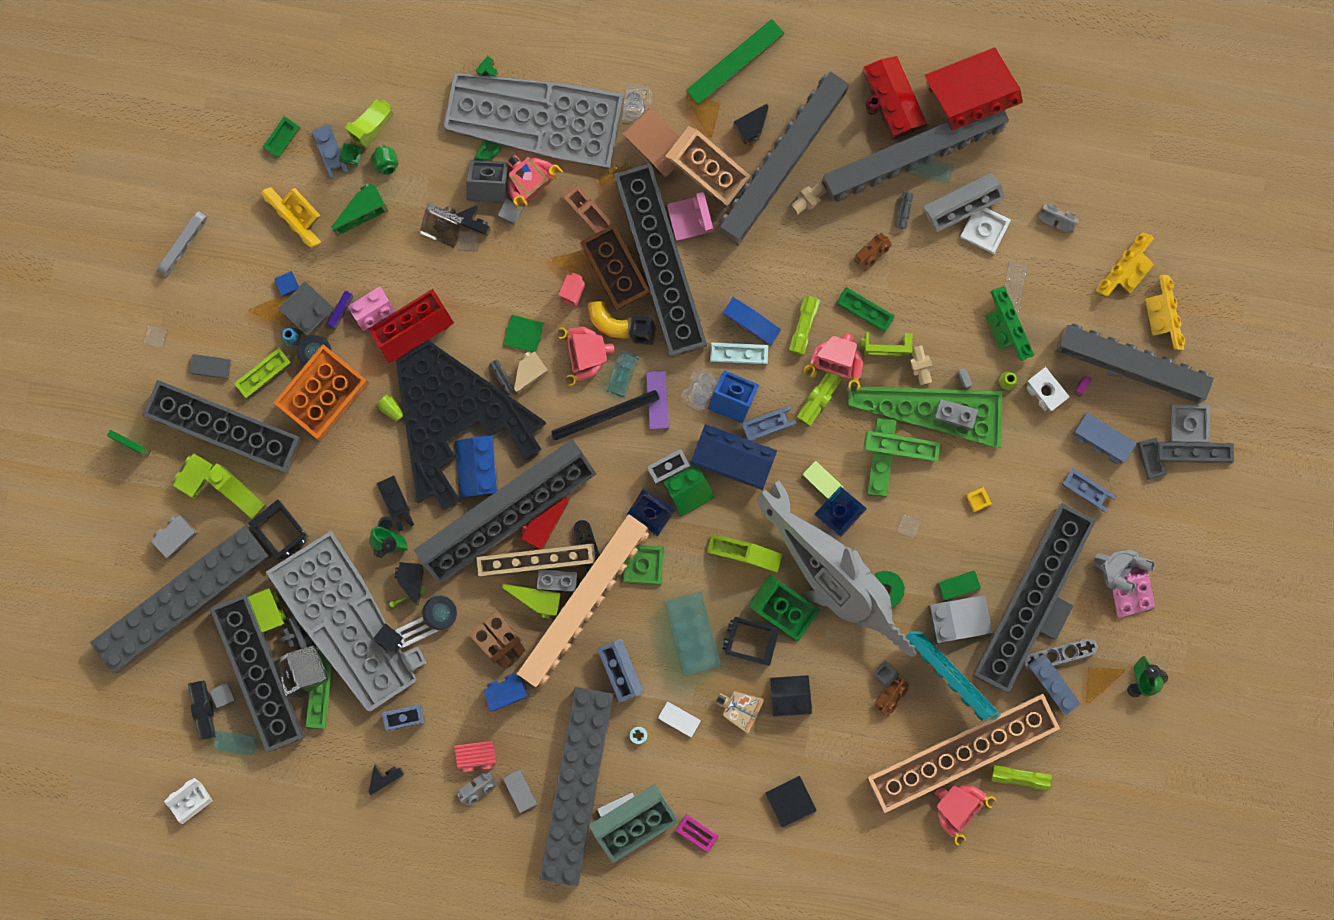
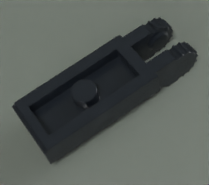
(395, 501)

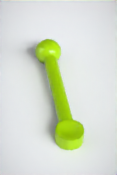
(392, 604)

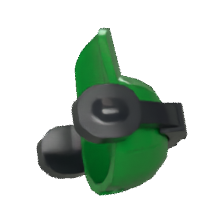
(385, 541)
(1149, 679)

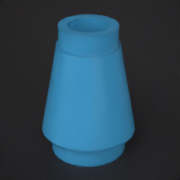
(294, 339)

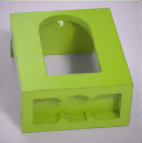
(887, 350)

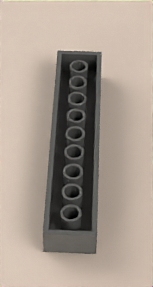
(908, 155)
(784, 157)
(660, 260)
(505, 511)
(1033, 598)
(180, 599)
(576, 786)

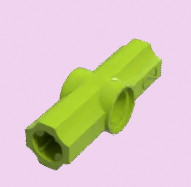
(819, 398)

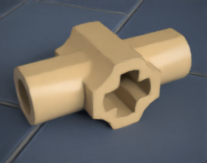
(808, 198)
(921, 365)

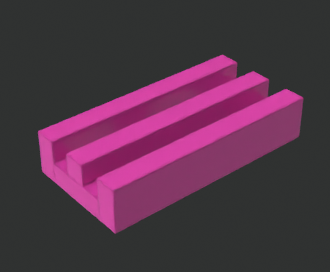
(683, 824)

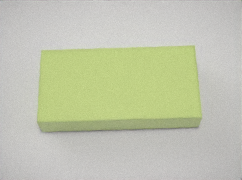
(821, 479)

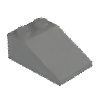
(960, 619)

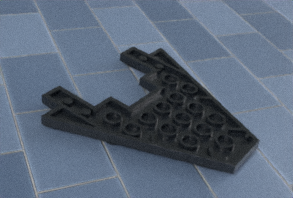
(444, 400)

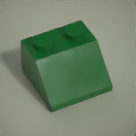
(688, 489)

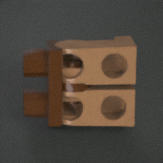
(503, 642)

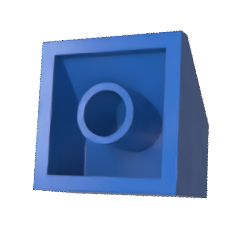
(733, 396)

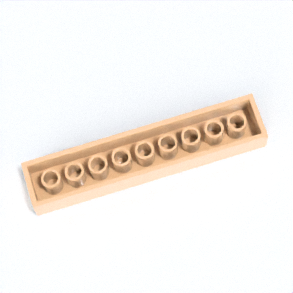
(583, 601)
(963, 753)

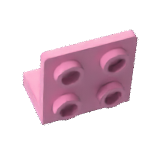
(690, 217)
(1139, 600)

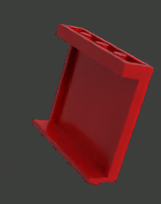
(974, 88)

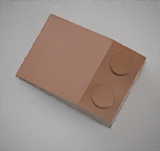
(653, 140)

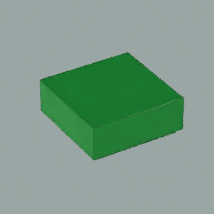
(350, 154)

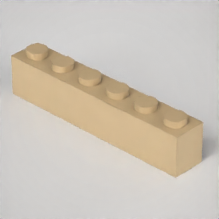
(536, 560)

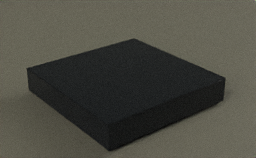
(790, 801)

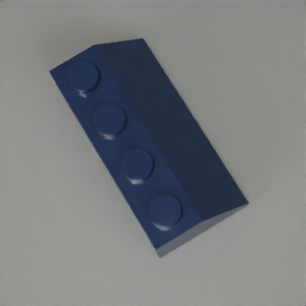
(733, 457)

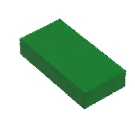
(281, 137)
(959, 585)

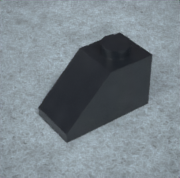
(751, 125)
(410, 579)

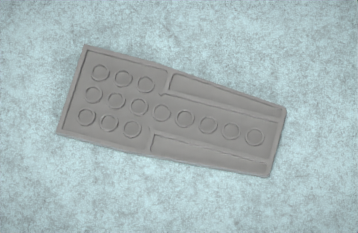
(537, 117)
(341, 619)

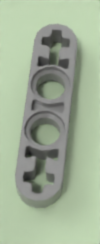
(182, 244)
(1059, 651)

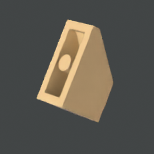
(529, 371)

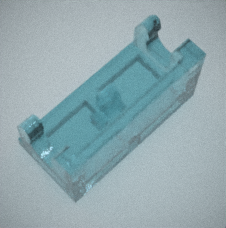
(235, 742)

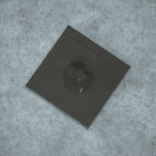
(441, 225)

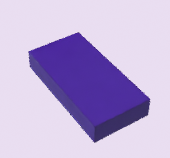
(340, 309)

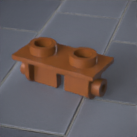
(879, 246)
(888, 703)

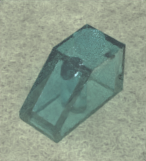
(623, 373)

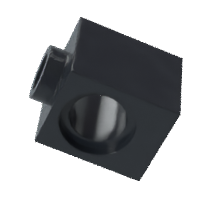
(642, 330)
(388, 639)

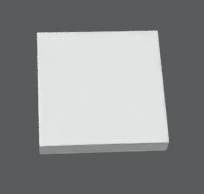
(985, 230)

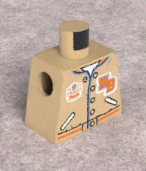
(740, 709)

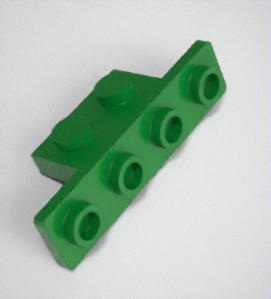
(1007, 326)

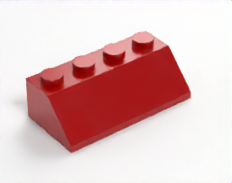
(897, 99)
(411, 326)

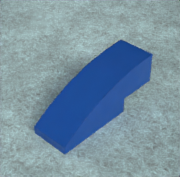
(751, 321)

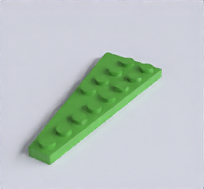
(920, 405)

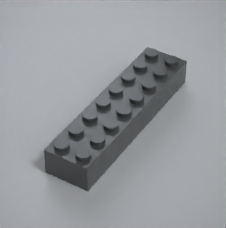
(1135, 363)
(222, 426)
(257, 673)

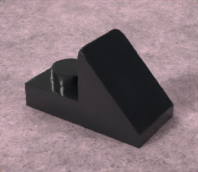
(469, 222)
(378, 780)

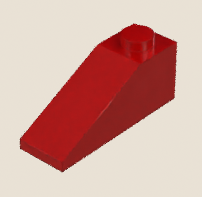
(541, 527)

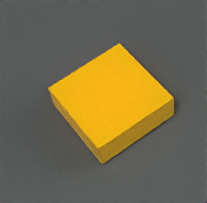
(978, 499)

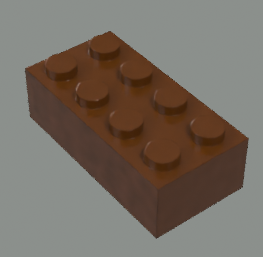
(614, 267)

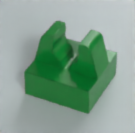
(486, 67)

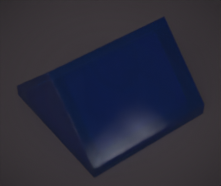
(840, 511)
(651, 512)

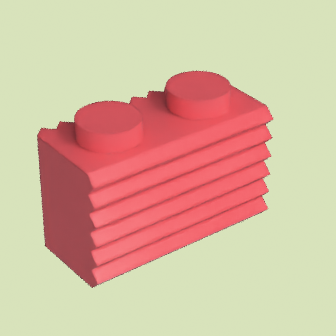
(572, 289)
(474, 755)

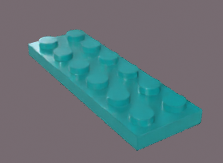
(956, 680)

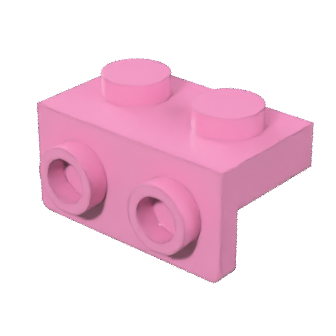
(371, 308)

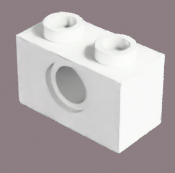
(1057, 395)

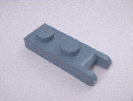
(329, 149)
(767, 424)
(1087, 489)

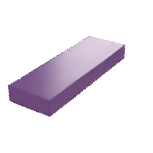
(659, 409)

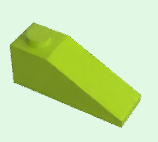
(541, 601)

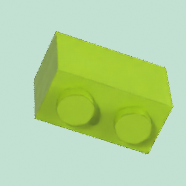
(192, 478)
(267, 610)

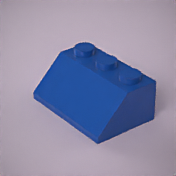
(476, 466)

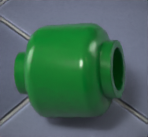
(385, 160)

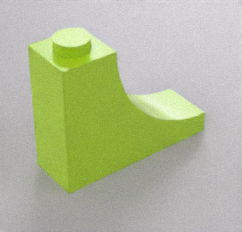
(369, 125)
(233, 489)
(745, 552)

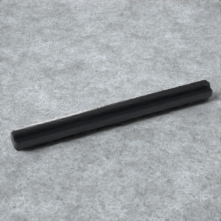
(605, 415)

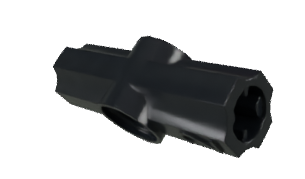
(202, 710)

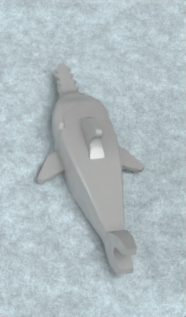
(833, 571)

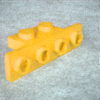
(296, 212)
(1130, 268)
(1163, 313)

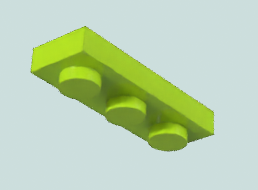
(262, 373)

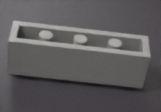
(964, 202)

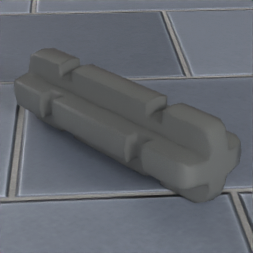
(904, 210)
(502, 377)

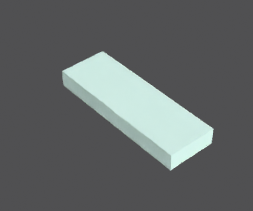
(739, 353)

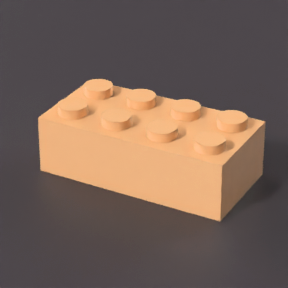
(707, 165)

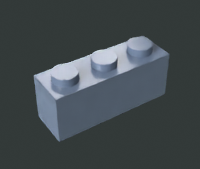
(1104, 439)
(620, 670)
(1054, 684)

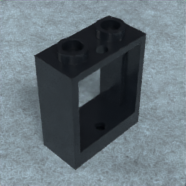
(268, 513)
(770, 645)

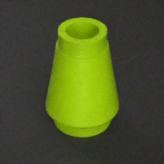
(1004, 382)
(390, 408)

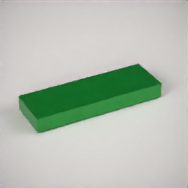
(865, 309)

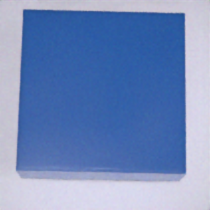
(287, 283)

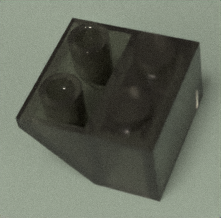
(301, 671)

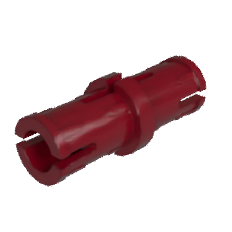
(874, 105)

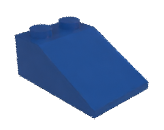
(505, 693)

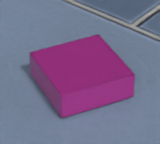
(1082, 385)

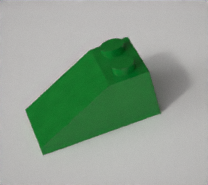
(362, 208)
(784, 607)

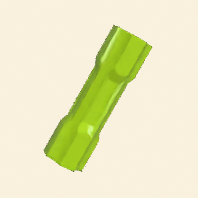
(800, 338)
(1019, 777)

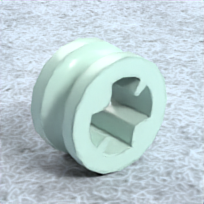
(635, 740)

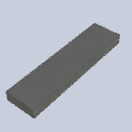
(1195, 452)

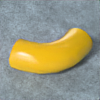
(605, 323)

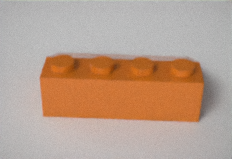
(321, 392)

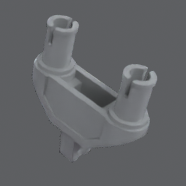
(1119, 566)

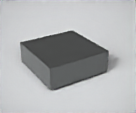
(886, 674)

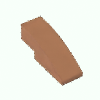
(585, 208)

